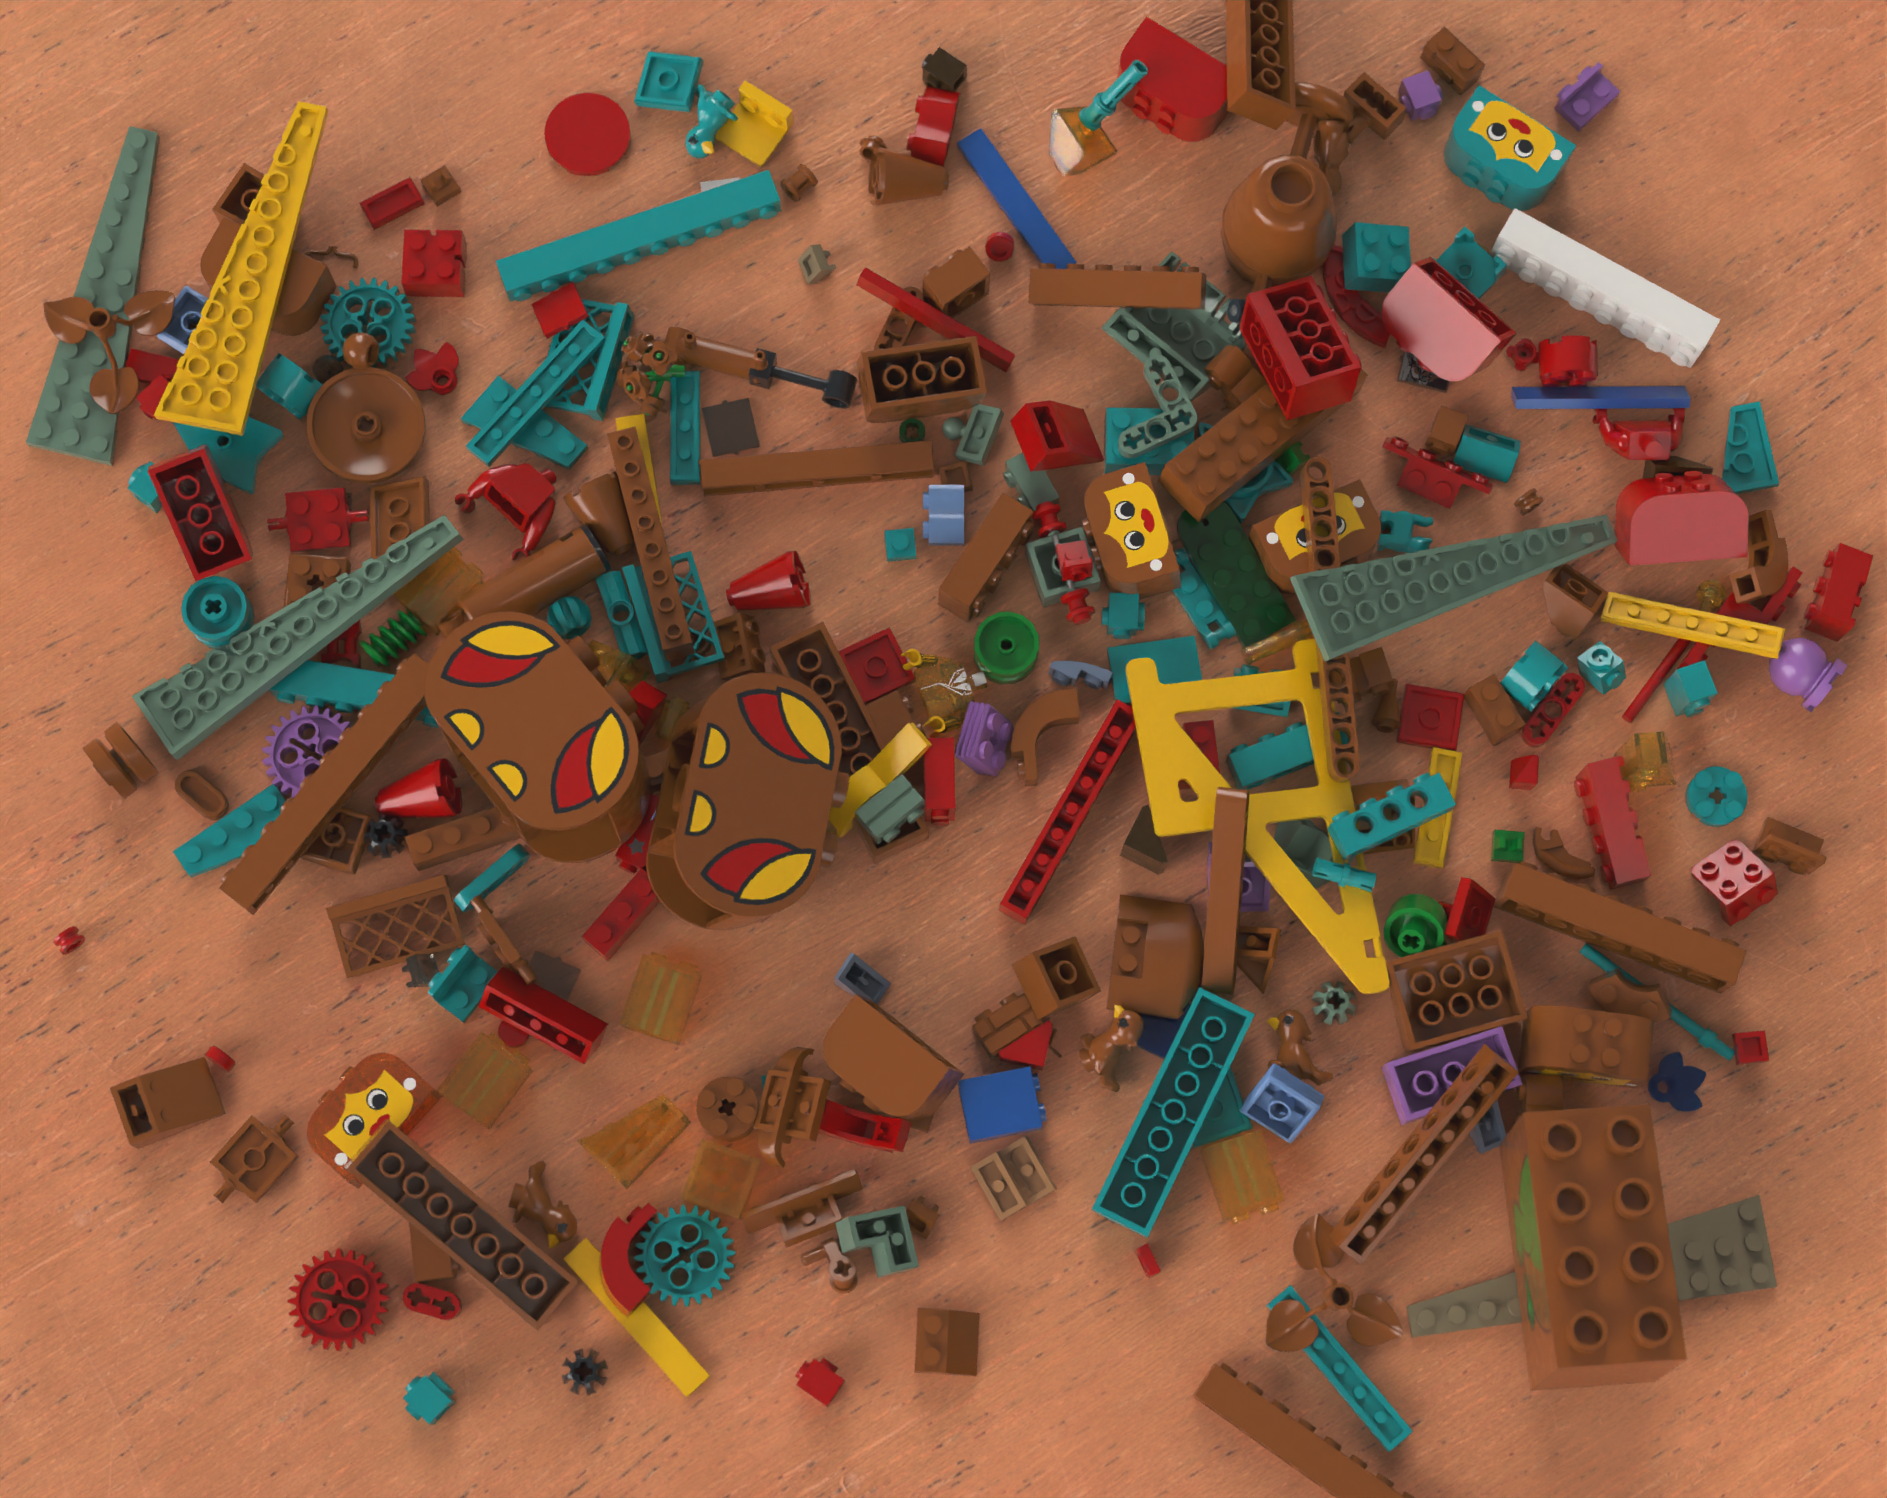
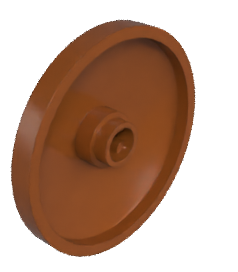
(365, 425)

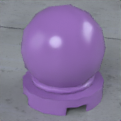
(1804, 671)

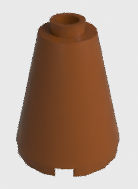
(904, 178)
(604, 513)

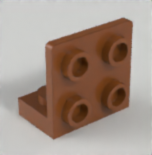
(1789, 846)

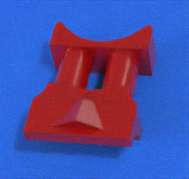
(350, 636)

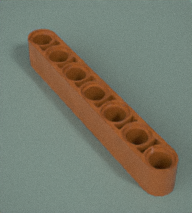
(1225, 890)

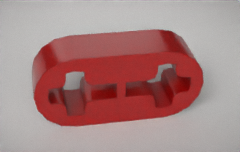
(434, 1294)

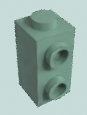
(1031, 486)

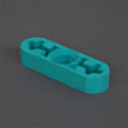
(492, 877)

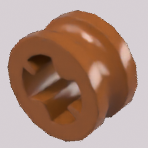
(1528, 501)

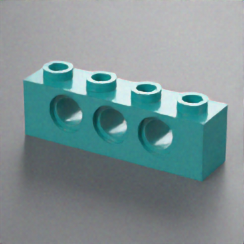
(1352, 842)

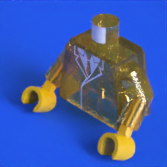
(943, 689)

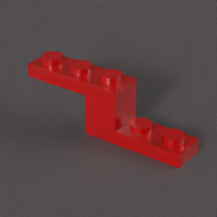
(1771, 610)

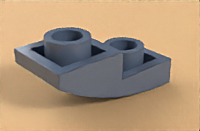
(1069, 672)

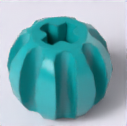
(569, 617)

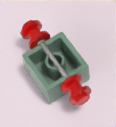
(1046, 570)

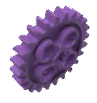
(327, 733)

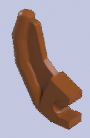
(1557, 858)

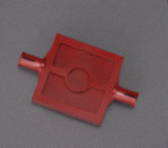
(318, 519)

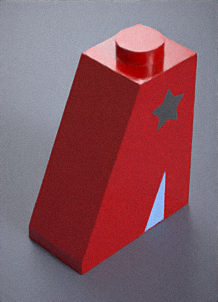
(634, 851)

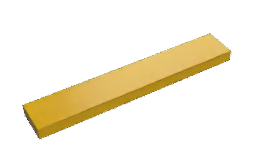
(1693, 625)
(641, 1324)

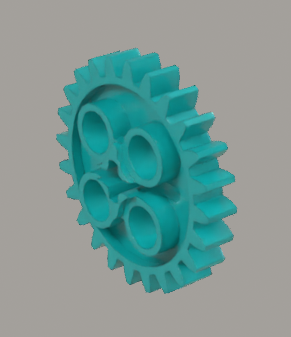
(394, 325)
(670, 1231)

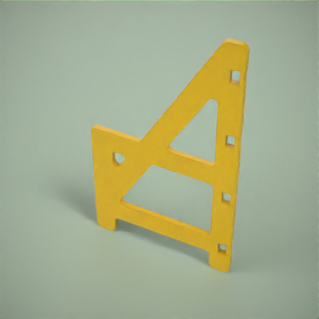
(1172, 756)

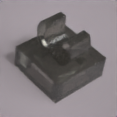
(421, 968)

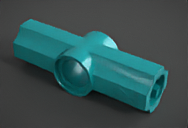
(616, 600)

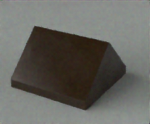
(1143, 845)

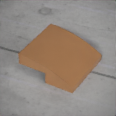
(1013, 1178)

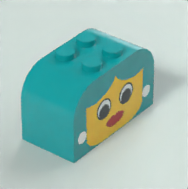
(1505, 152)

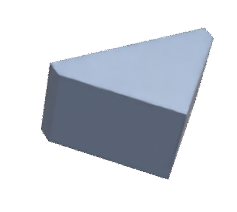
(861, 979)
(1489, 1130)

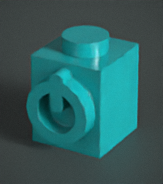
(143, 488)
(1123, 615)
(1601, 667)
(428, 1398)

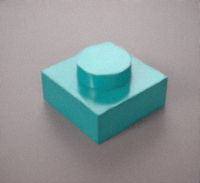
(900, 544)

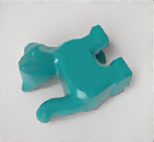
(1400, 532)

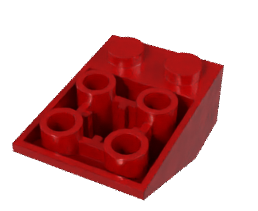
(1055, 436)

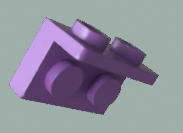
(1586, 97)

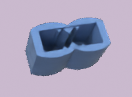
(945, 515)

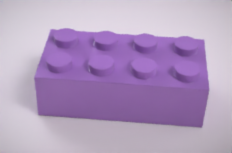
(1423, 1077)

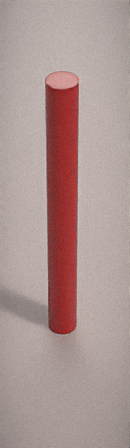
(1655, 680)

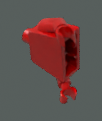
(1642, 438)

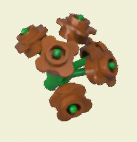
(638, 383)

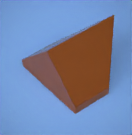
(1257, 953)

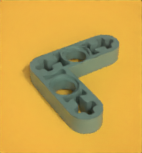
(1170, 409)

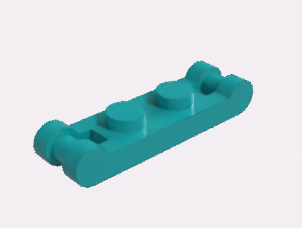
(1200, 604)

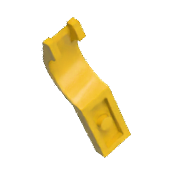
(880, 772)

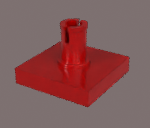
(1470, 911)

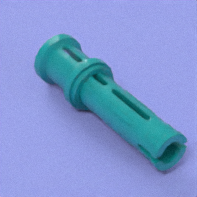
(1105, 103)

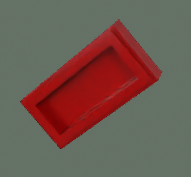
(392, 203)

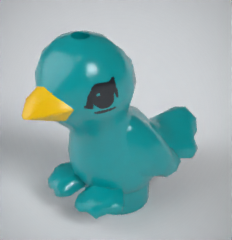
(712, 115)

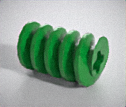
(393, 638)

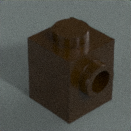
(943, 71)

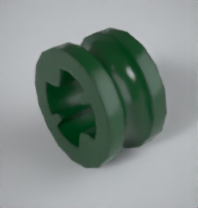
(911, 422)

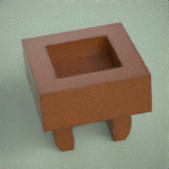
(440, 185)
(921, 1218)

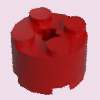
(1568, 361)

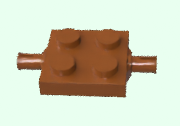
(494, 934)
(254, 1159)

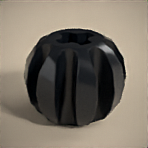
(387, 845)
(579, 1364)

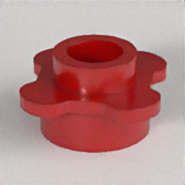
(1524, 346)

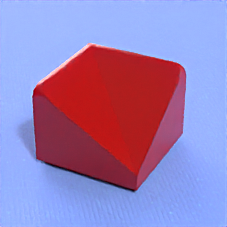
(1524, 772)

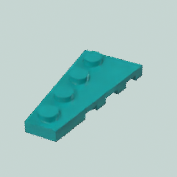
(231, 834)

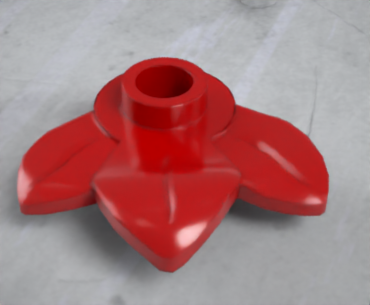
(432, 368)

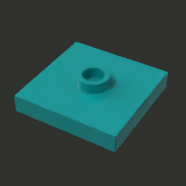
(668, 81)

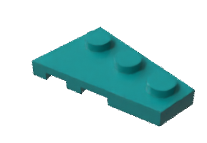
(1748, 452)

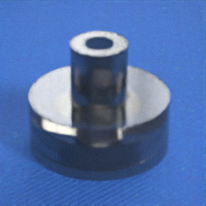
(326, 367)

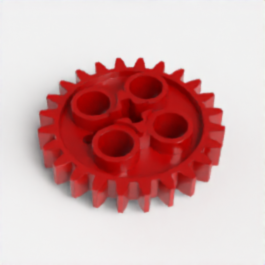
(346, 1272)

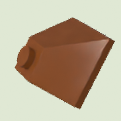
(1571, 600)

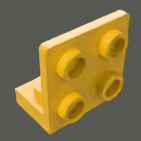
(759, 125)

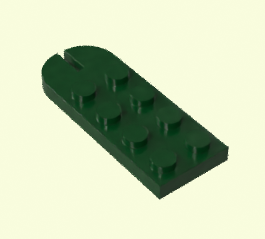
(1234, 574)

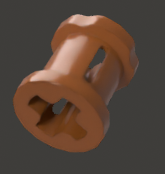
(799, 182)

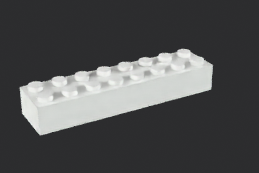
(1604, 289)

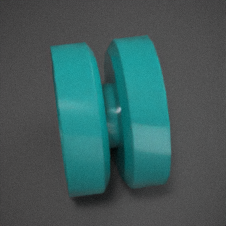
(208, 598)

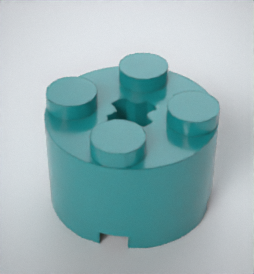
(288, 385)
(1533, 676)

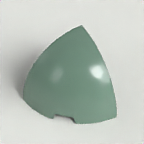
(1303, 844)

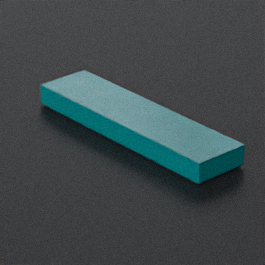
(685, 429)

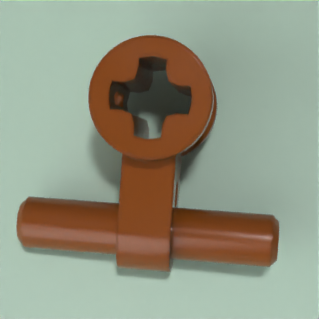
(837, 1264)

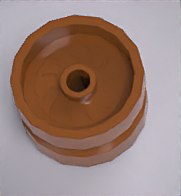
(116, 763)

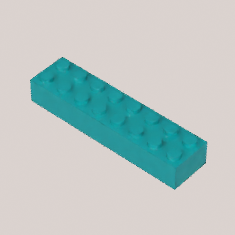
(1173, 1112)

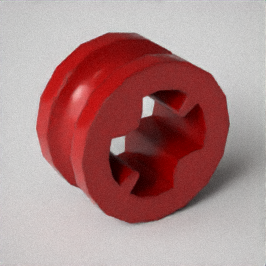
(69, 940)

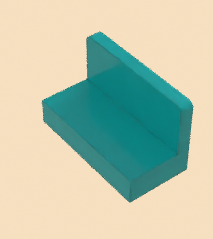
(1487, 453)

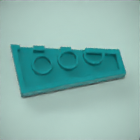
(542, 436)

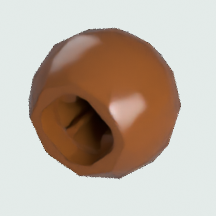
(360, 350)

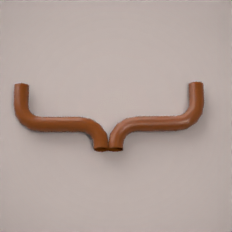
(334, 248)

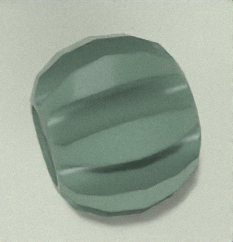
(1340, 997)

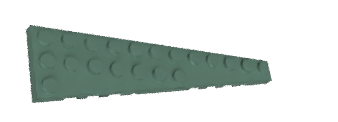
(66, 414)
(1386, 595)
(231, 678)

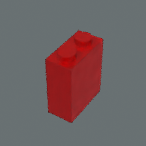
(939, 781)

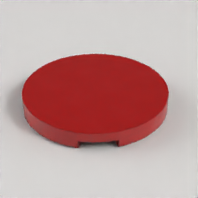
(587, 134)

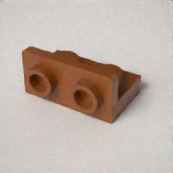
(739, 646)

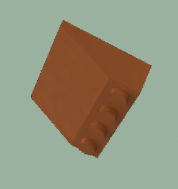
(1454, 991)

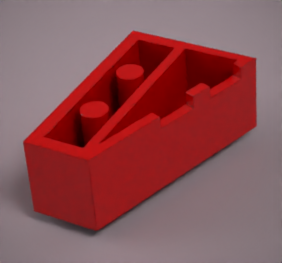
(1838, 592)

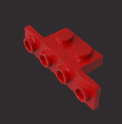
(1432, 477)

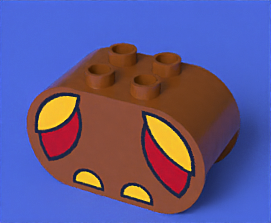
(541, 734)
(746, 803)

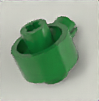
(1415, 925)

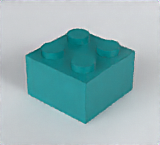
(1375, 256)

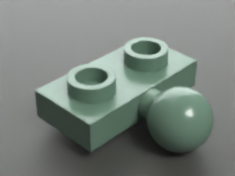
(976, 435)

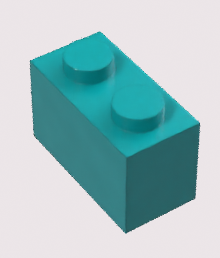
(1690, 689)

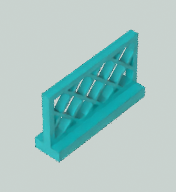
(608, 360)
(646, 619)

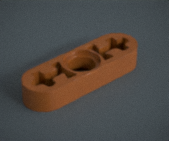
(883, 340)

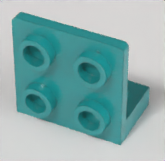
(462, 983)

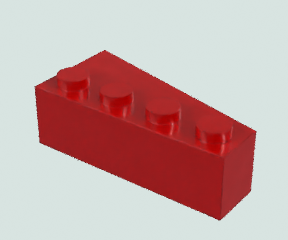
(1612, 822)

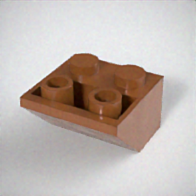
(1378, 790)

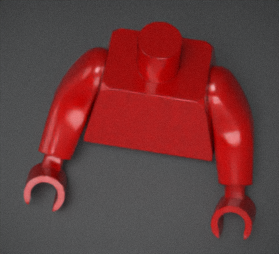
(520, 496)

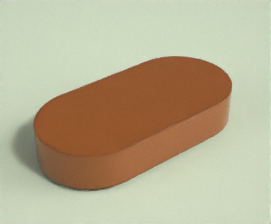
(201, 795)

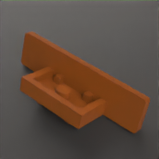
(805, 1211)

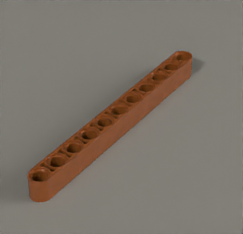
(1329, 692)

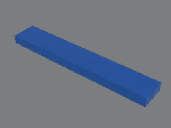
(1014, 200)
(1600, 397)

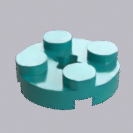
(1729, 784)

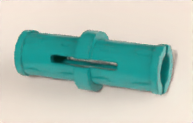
(1344, 874)

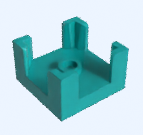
(1471, 263)

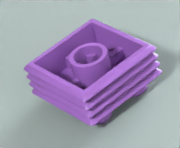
(984, 739)

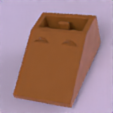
(167, 1102)

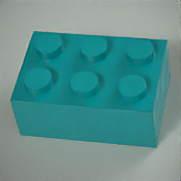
(1121, 419)

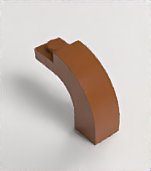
(1767, 560)
(1047, 711)

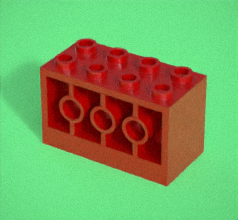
(1300, 347)

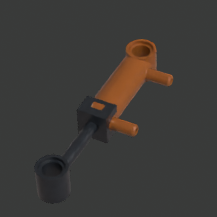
(754, 366)

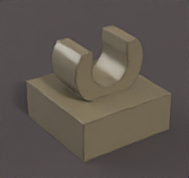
(814, 264)

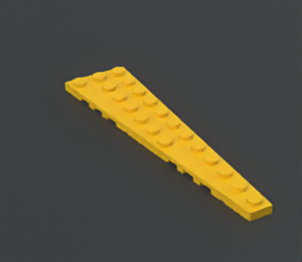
(228, 346)

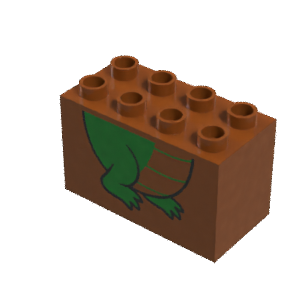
(1591, 1248)

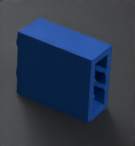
(1001, 1104)

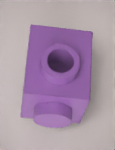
(1420, 96)

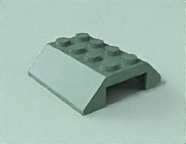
(1183, 336)

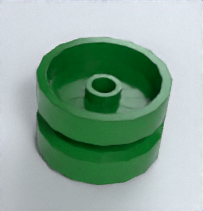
(1022, 642)

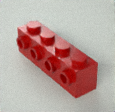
(543, 1015)

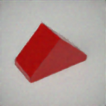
(1029, 1049)

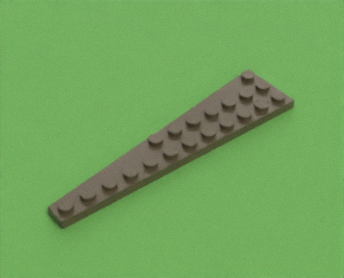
(1710, 1252)

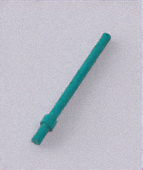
(1706, 1037)

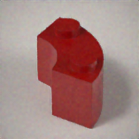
(934, 126)

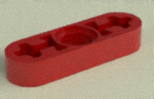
(1559, 688)

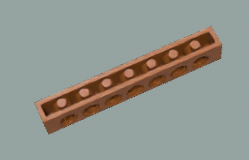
(650, 544)
(1423, 1153)

